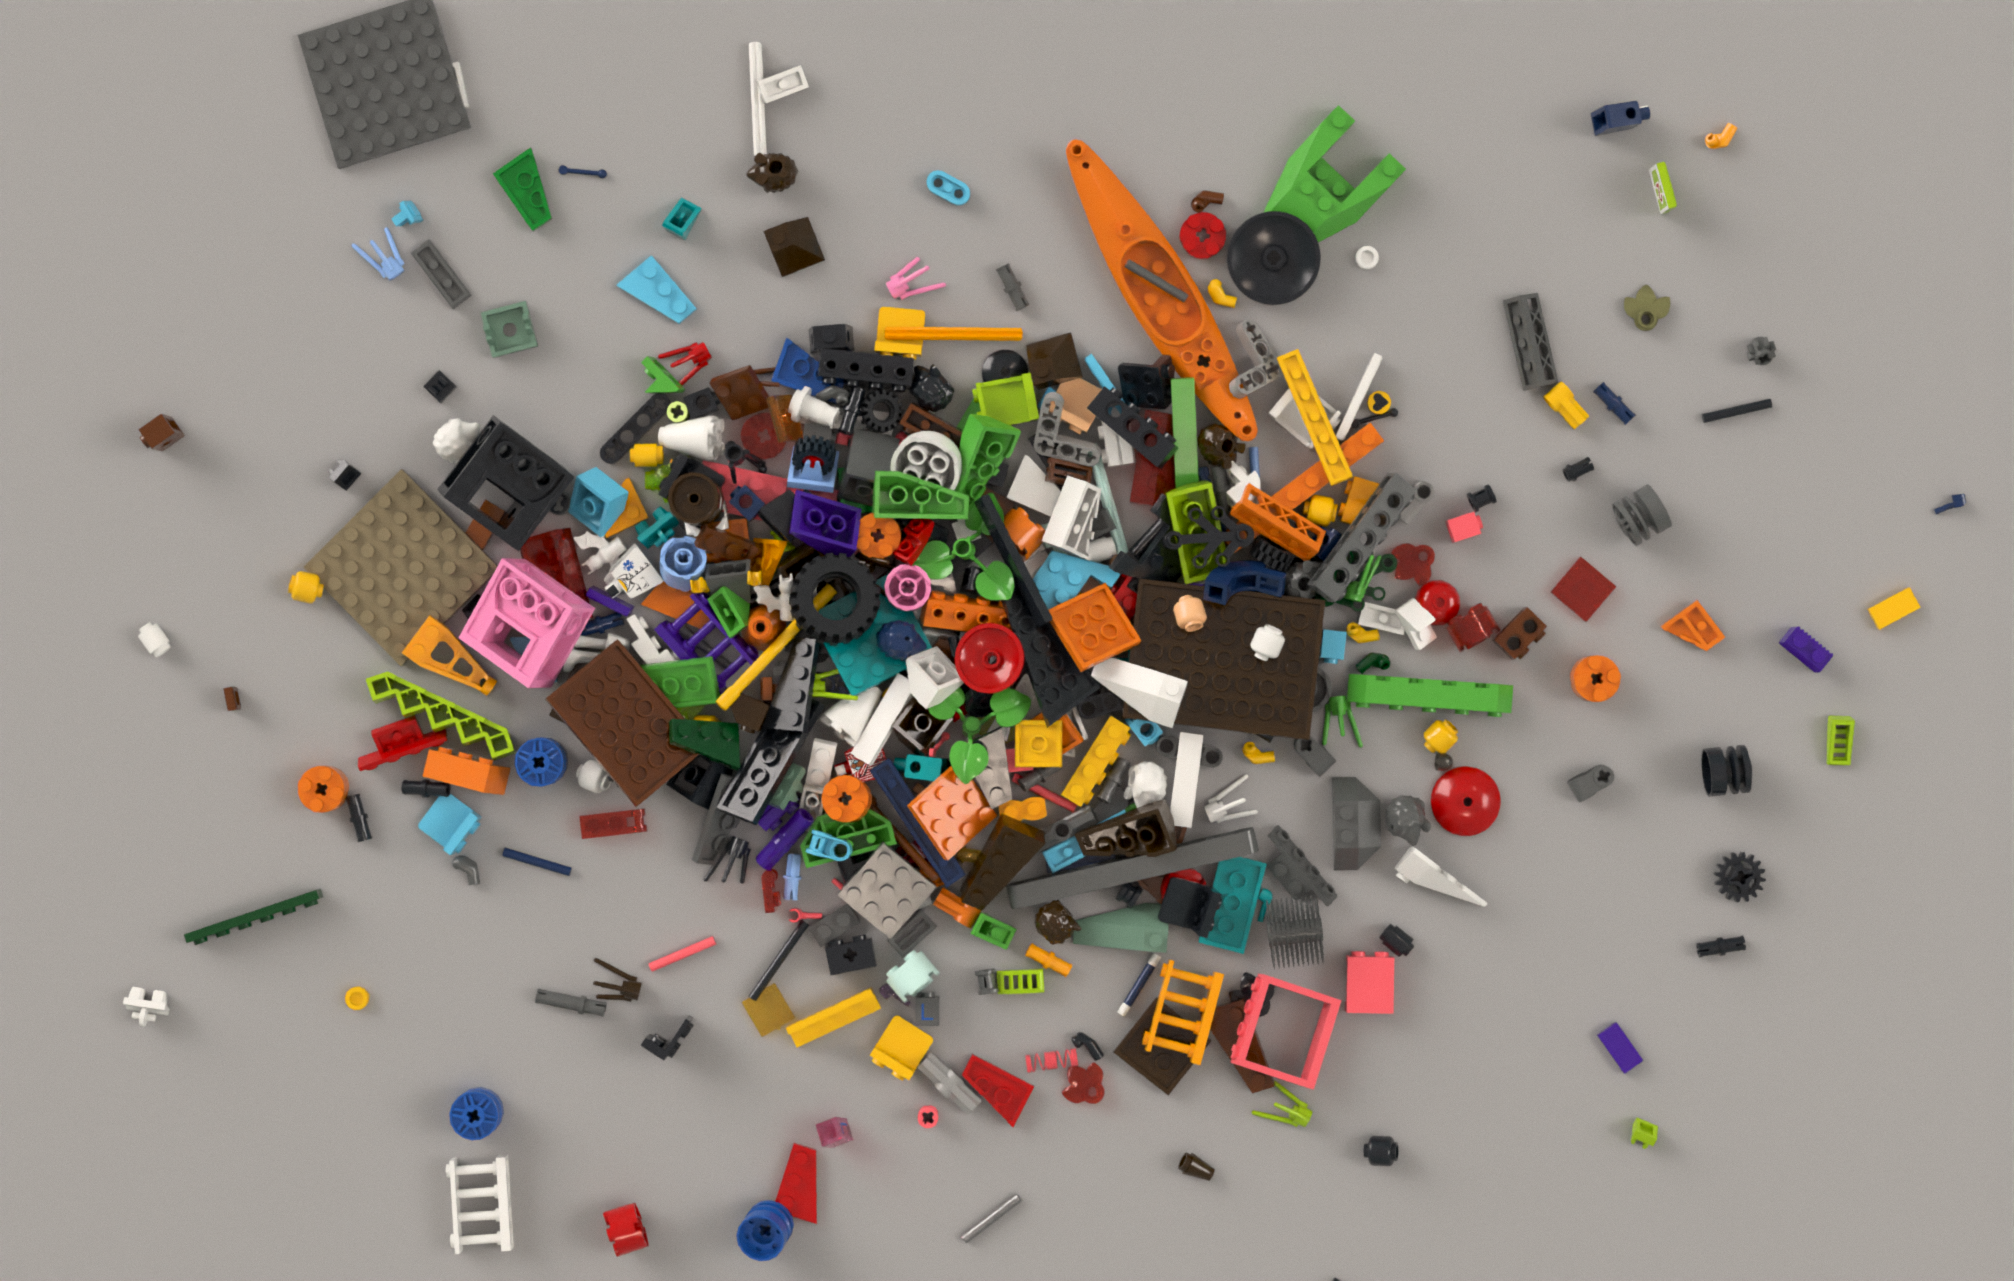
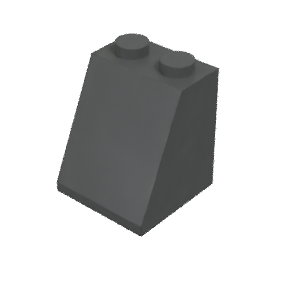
(865, 455)

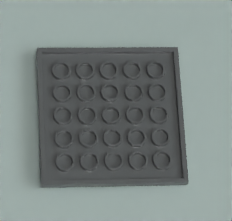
(384, 81)

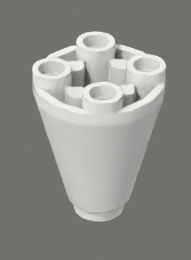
(695, 437)
(851, 716)

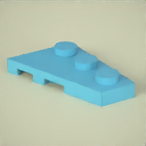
(657, 290)

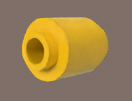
(647, 455)

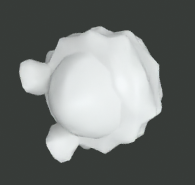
(454, 439)
(1146, 783)

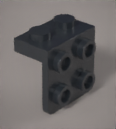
(1147, 384)
(683, 465)
(1190, 905)

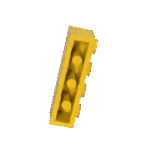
(1095, 761)

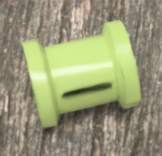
(675, 405)

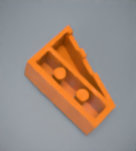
(466, 772)

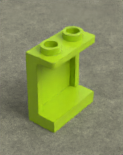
(1008, 399)

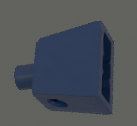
(1618, 117)

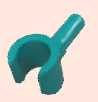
(1264, 895)

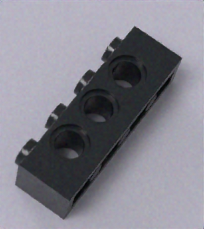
(1102, 407)

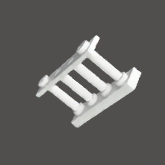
(500, 1191)

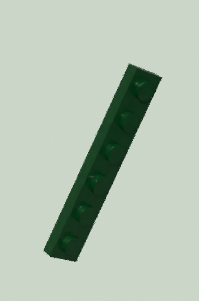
(244, 921)

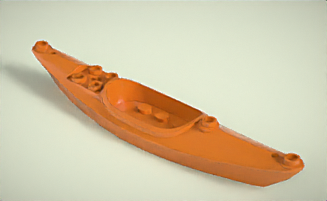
(1174, 327)

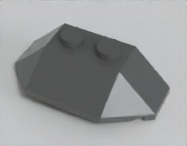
(1354, 823)

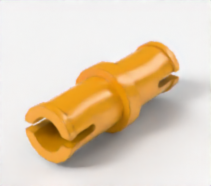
(1048, 960)

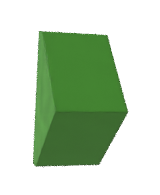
(730, 610)

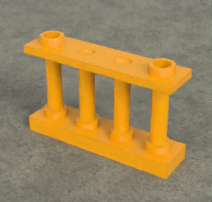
(1206, 1006)

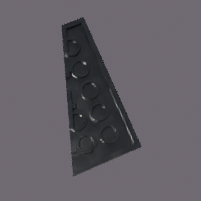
(1049, 665)

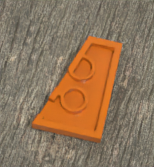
(674, 603)

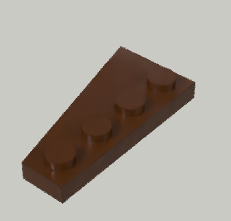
(1224, 1027)

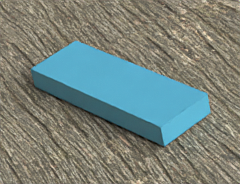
(1100, 375)

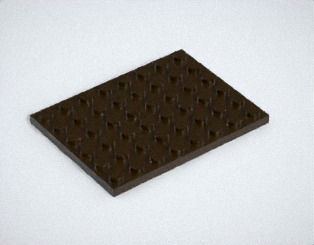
(1225, 680)

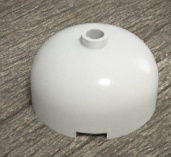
(930, 458)

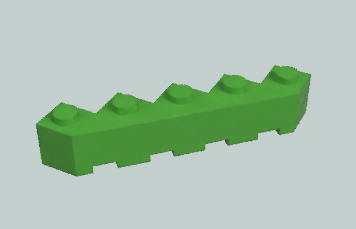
(1430, 694)

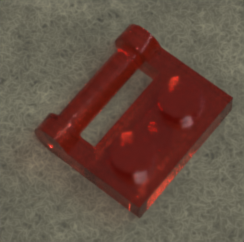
(772, 898)

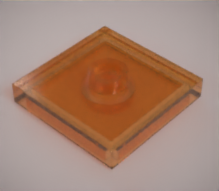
(785, 428)

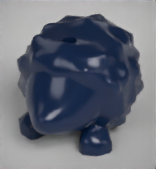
(899, 640)

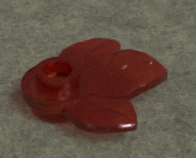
(1410, 564)
(1082, 1081)

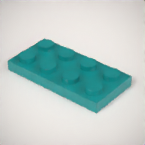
(1240, 885)

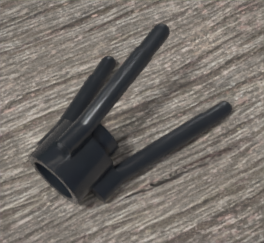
(736, 456)
(737, 848)

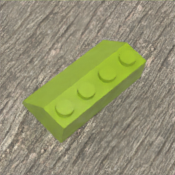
(1180, 501)

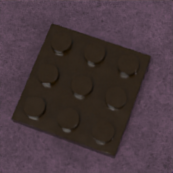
(1161, 1065)

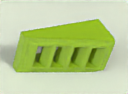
(1847, 740)
(1020, 990)

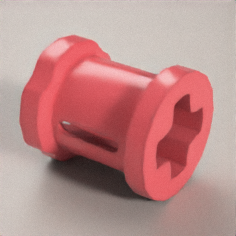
(928, 1124)

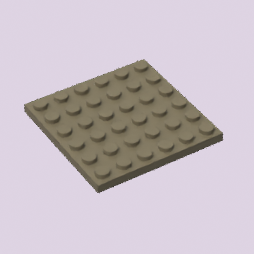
(401, 565)

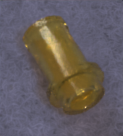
(967, 855)

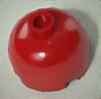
(1439, 600)

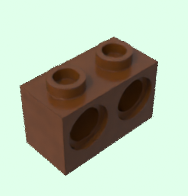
(1516, 629)

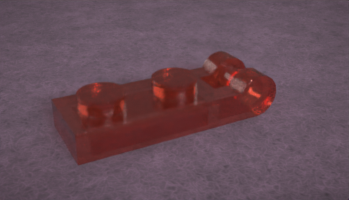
(612, 823)

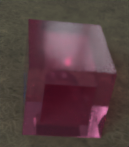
(834, 1132)

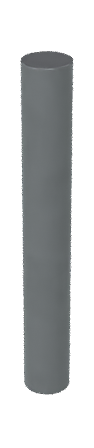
(991, 1218)

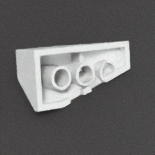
(1146, 690)
(1424, 872)

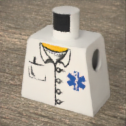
(632, 574)

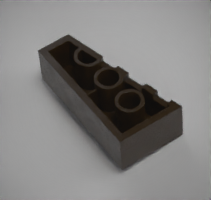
(1001, 858)

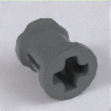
(986, 981)

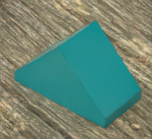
(681, 218)

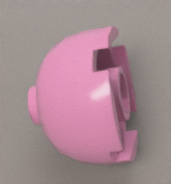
(907, 587)

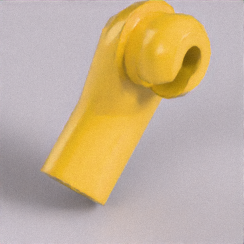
(1218, 295)

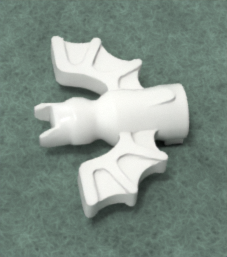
(607, 552)
(782, 602)

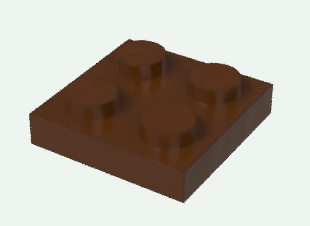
(740, 392)

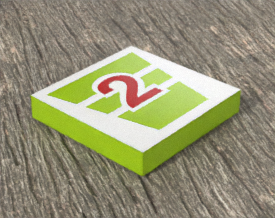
(1662, 187)

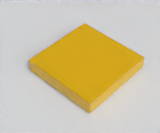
(1038, 744)

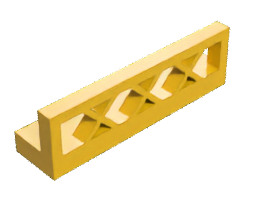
(833, 1017)

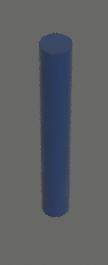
(536, 861)

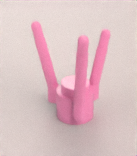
(898, 284)

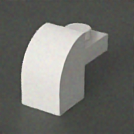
(1240, 478)

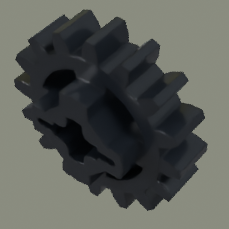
(1743, 886)

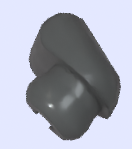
(835, 392)
(468, 866)

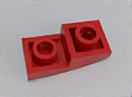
(918, 534)

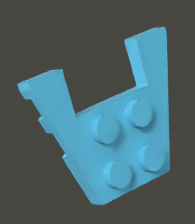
(1065, 575)

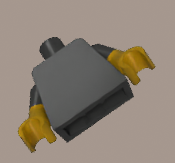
(733, 575)

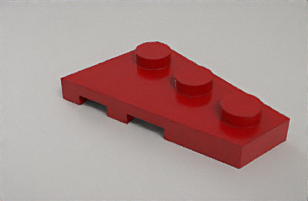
(1000, 1088)
(799, 1184)

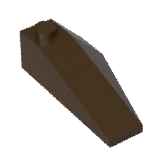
(802, 555)

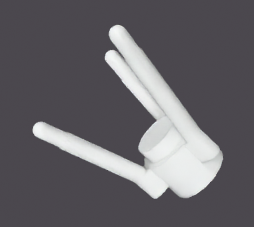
(1217, 810)

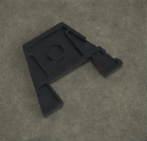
(1157, 561)

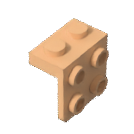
(1077, 397)

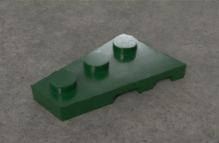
(708, 738)

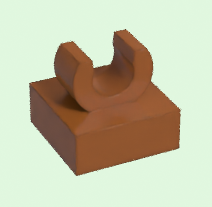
(767, 688)

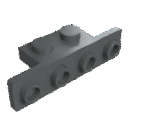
(1296, 871)

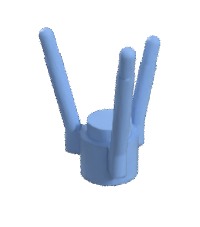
(391, 267)

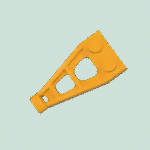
(425, 641)

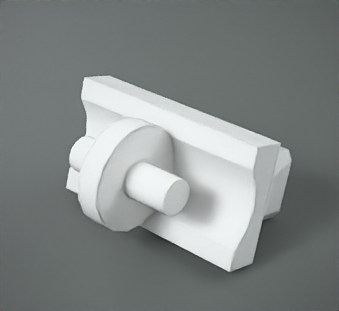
(136, 1002)

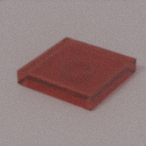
(1583, 589)

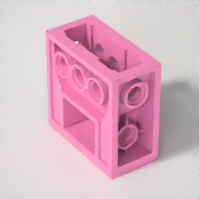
(539, 609)

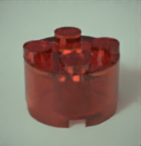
(1472, 628)

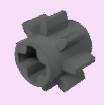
(1761, 350)

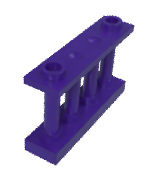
(685, 648)

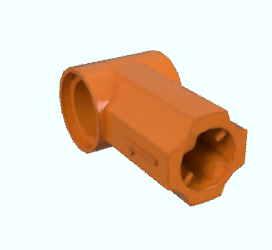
(960, 911)

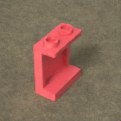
(1370, 983)

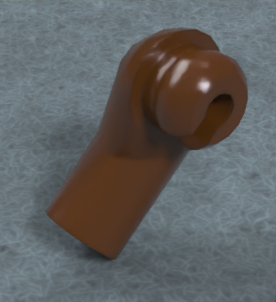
(1204, 198)

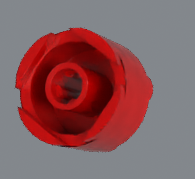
(626, 1229)

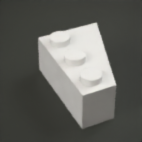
(1073, 518)

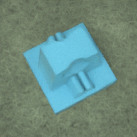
(409, 213)

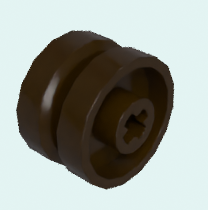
(705, 509)

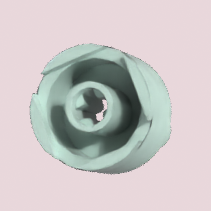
(912, 975)

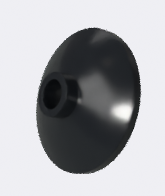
(1003, 359)

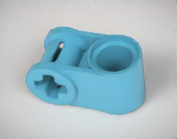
(827, 846)

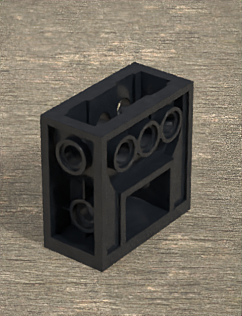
(531, 495)

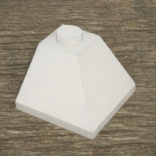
(932, 677)

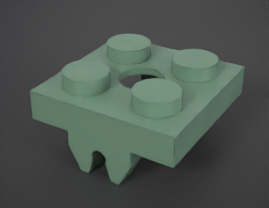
(493, 325)
(788, 787)

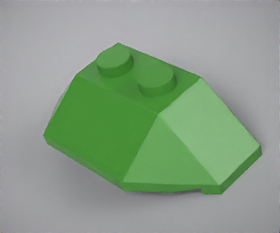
(862, 835)

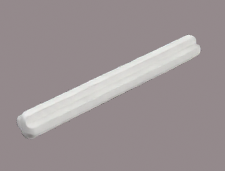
(758, 108)

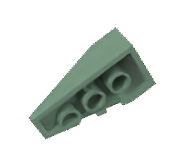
(1125, 929)

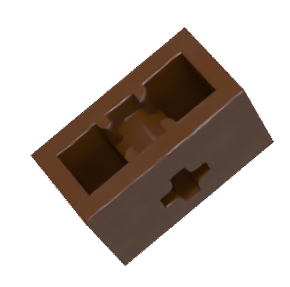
(160, 433)

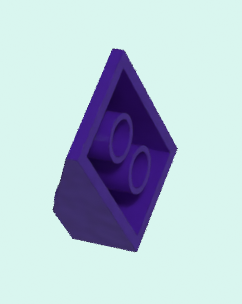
(825, 523)

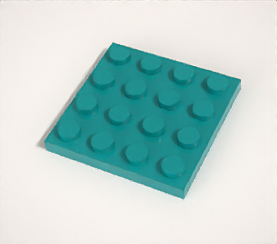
(861, 661)

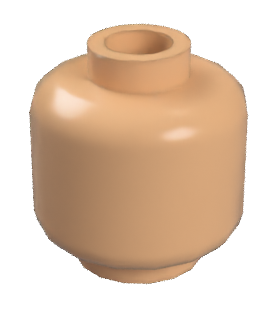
(1190, 613)

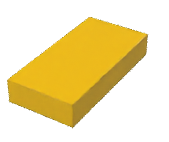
(1893, 608)

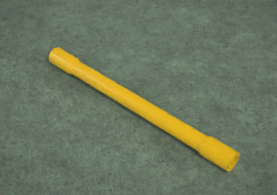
(770, 653)

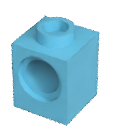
(1332, 646)
(1148, 737)

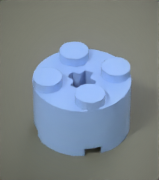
(682, 562)

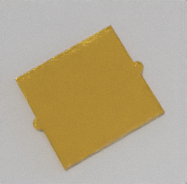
(769, 1010)

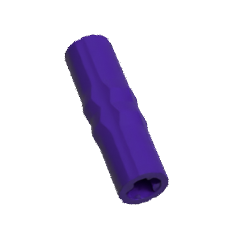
(784, 839)

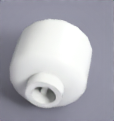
(1267, 642)
(592, 777)

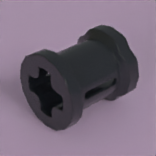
(1481, 498)

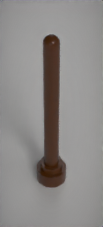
(907, 847)

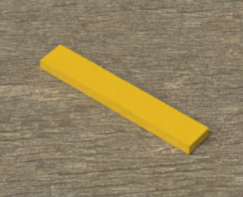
(1314, 417)

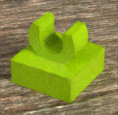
(1644, 1132)

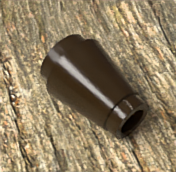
(1194, 1166)

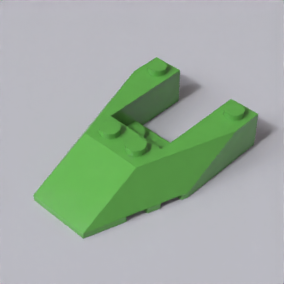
(1318, 192)

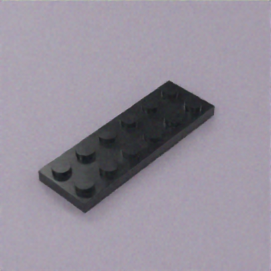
(764, 770)

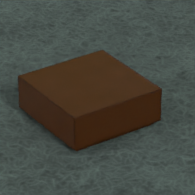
(232, 698)

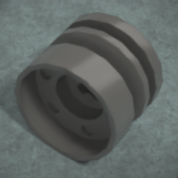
(1638, 516)

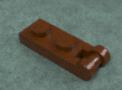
(726, 544)

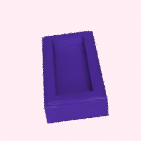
(613, 603)
(1620, 1047)

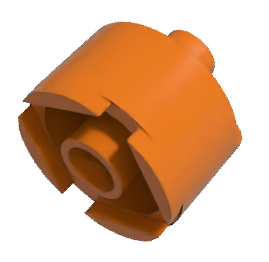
(1023, 532)
(884, 547)
(1608, 677)
(310, 786)
(835, 791)

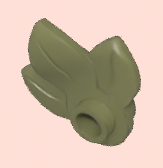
(1647, 305)

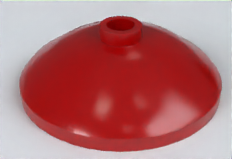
(974, 656)
(1450, 793)

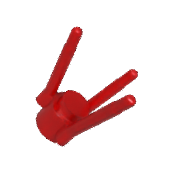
(697, 353)

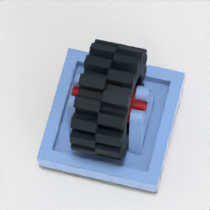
(813, 465)

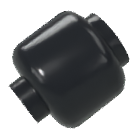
(1381, 1151)

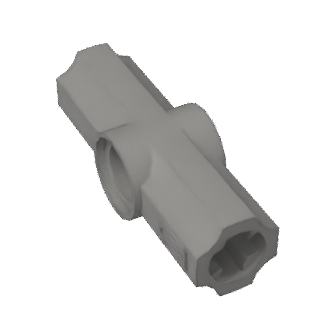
(949, 1083)

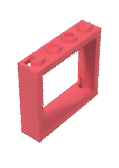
(1319, 1042)

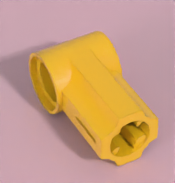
(1562, 401)

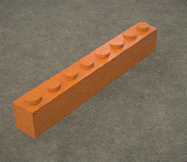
(1316, 478)

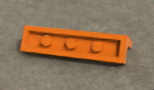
(1277, 527)

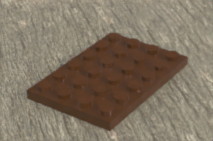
(622, 722)

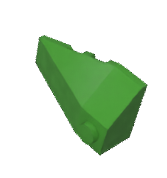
(982, 449)
(911, 497)

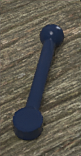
(564, 170)

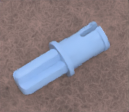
(792, 876)

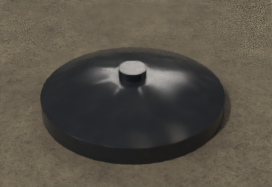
(1274, 258)

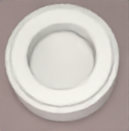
(1366, 257)

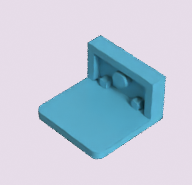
(450, 823)

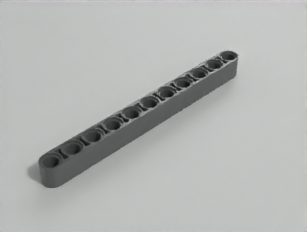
(1131, 869)

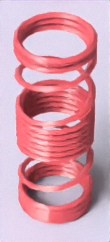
(1051, 1060)

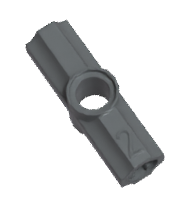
(1075, 821)

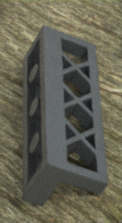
(1527, 341)

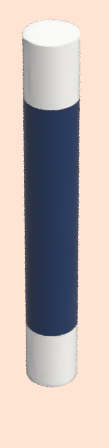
(1139, 984)

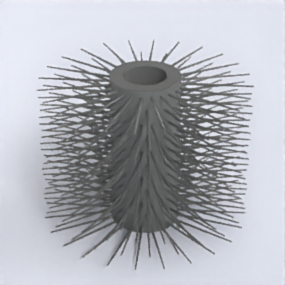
(1295, 932)

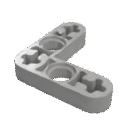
(1261, 363)
(1051, 436)

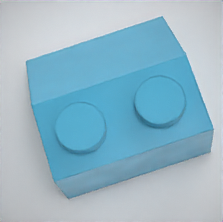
(597, 500)

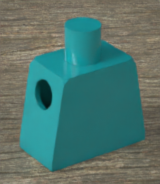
(930, 768)

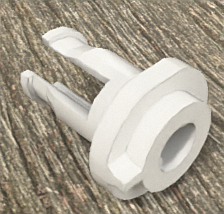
(811, 408)

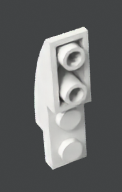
(648, 646)
(818, 776)

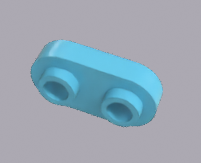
(948, 188)

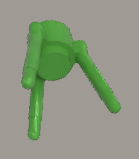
(1356, 589)
(1338, 706)

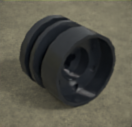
(1731, 770)

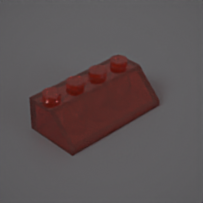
(1149, 480)
(557, 557)

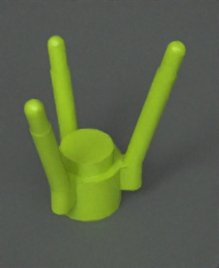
(820, 687)
(1299, 1114)

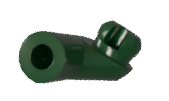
(1373, 660)

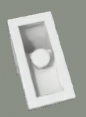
(1416, 623)

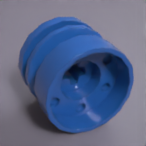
(554, 759)
(489, 1110)
(758, 1239)

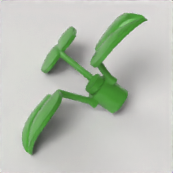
(993, 583)
(971, 759)

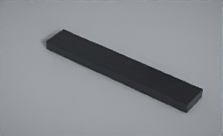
(1013, 560)

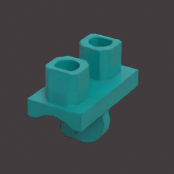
(659, 531)

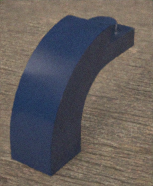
(1242, 576)

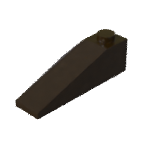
(1137, 832)

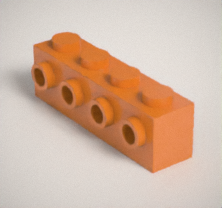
(961, 612)

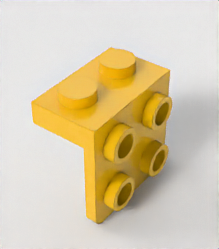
(899, 318)
(901, 1048)

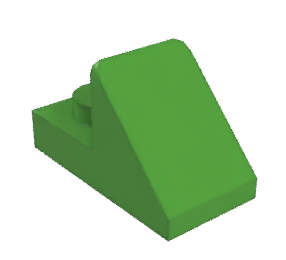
(664, 380)
(993, 930)

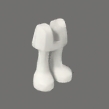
(579, 656)

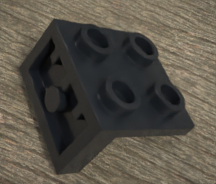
(656, 1043)

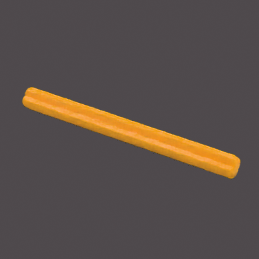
(953, 333)

